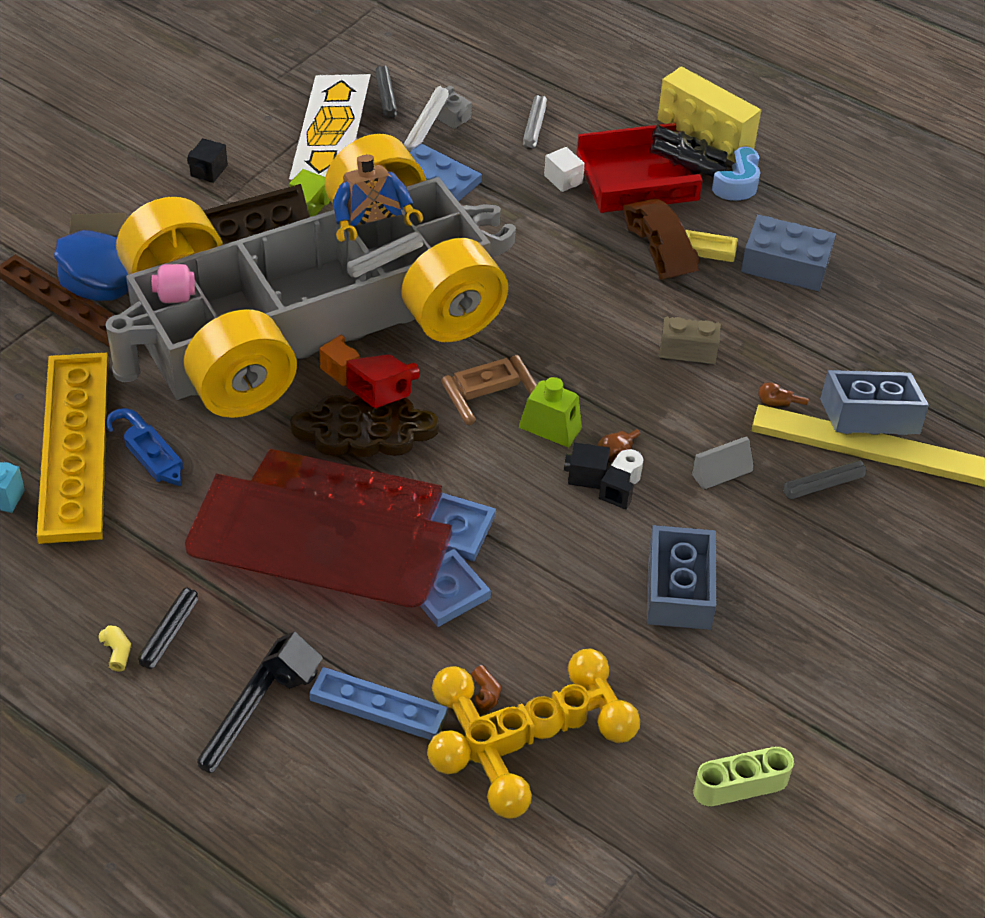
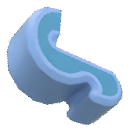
(742, 180)

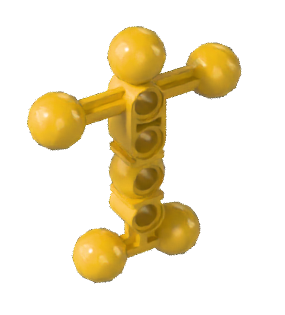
(509, 793)

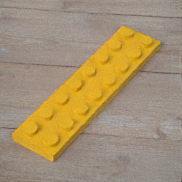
(74, 449)

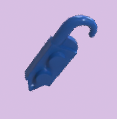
(148, 447)

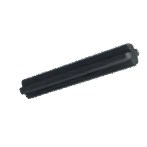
(235, 719)

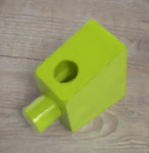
(552, 412)

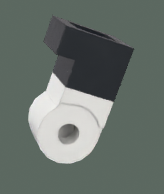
(620, 478)

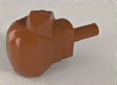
(773, 395)
(618, 442)

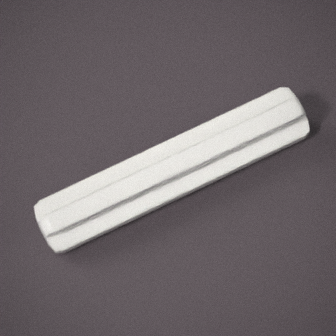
(426, 118)

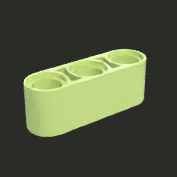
(732, 787)

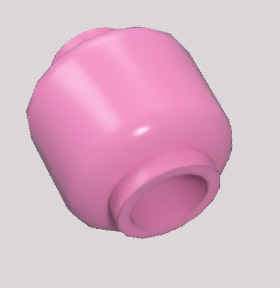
(174, 283)

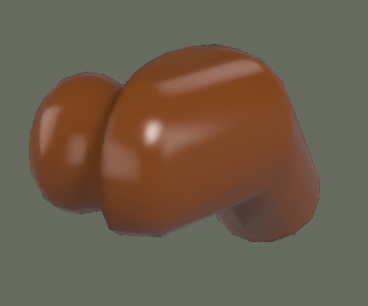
(489, 690)

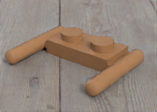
(485, 380)

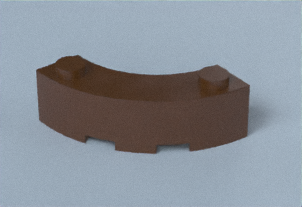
(666, 234)

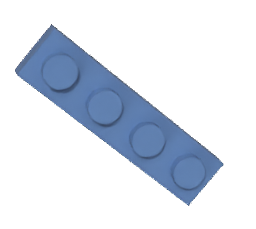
(378, 703)

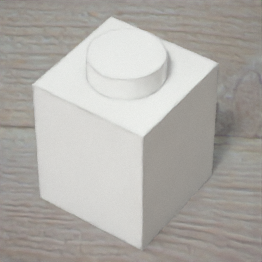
(564, 169)

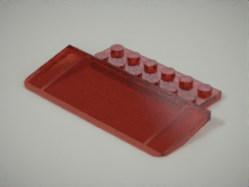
(325, 528)

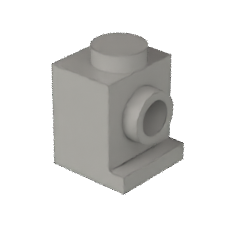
(455, 109)

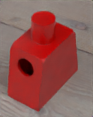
(380, 378)

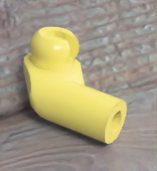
(119, 643)

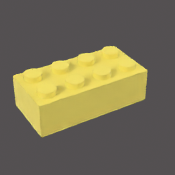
(708, 112)

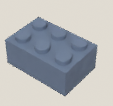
(788, 252)
(874, 402)
(681, 577)

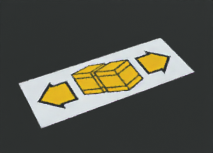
(330, 121)

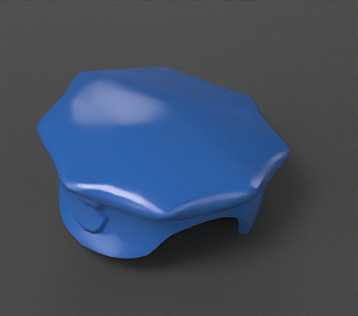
(91, 266)

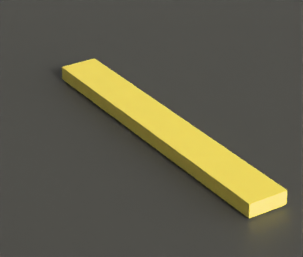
(879, 447)

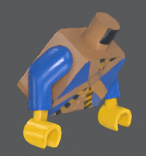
(370, 196)

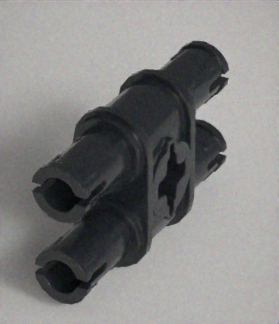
(687, 151)

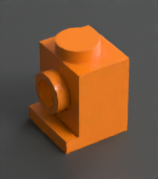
(334, 358)

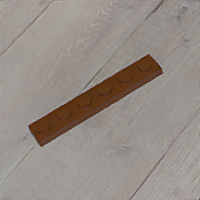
(50, 294)

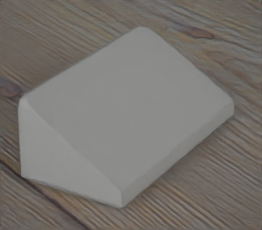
(723, 463)

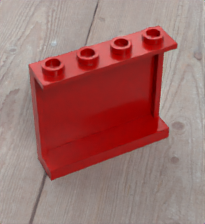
(625, 171)

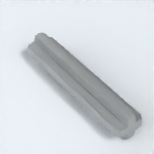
(534, 122)
(384, 254)

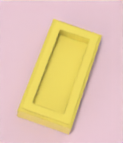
(713, 245)

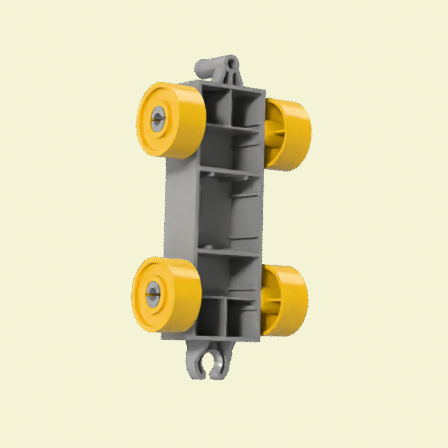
(290, 288)

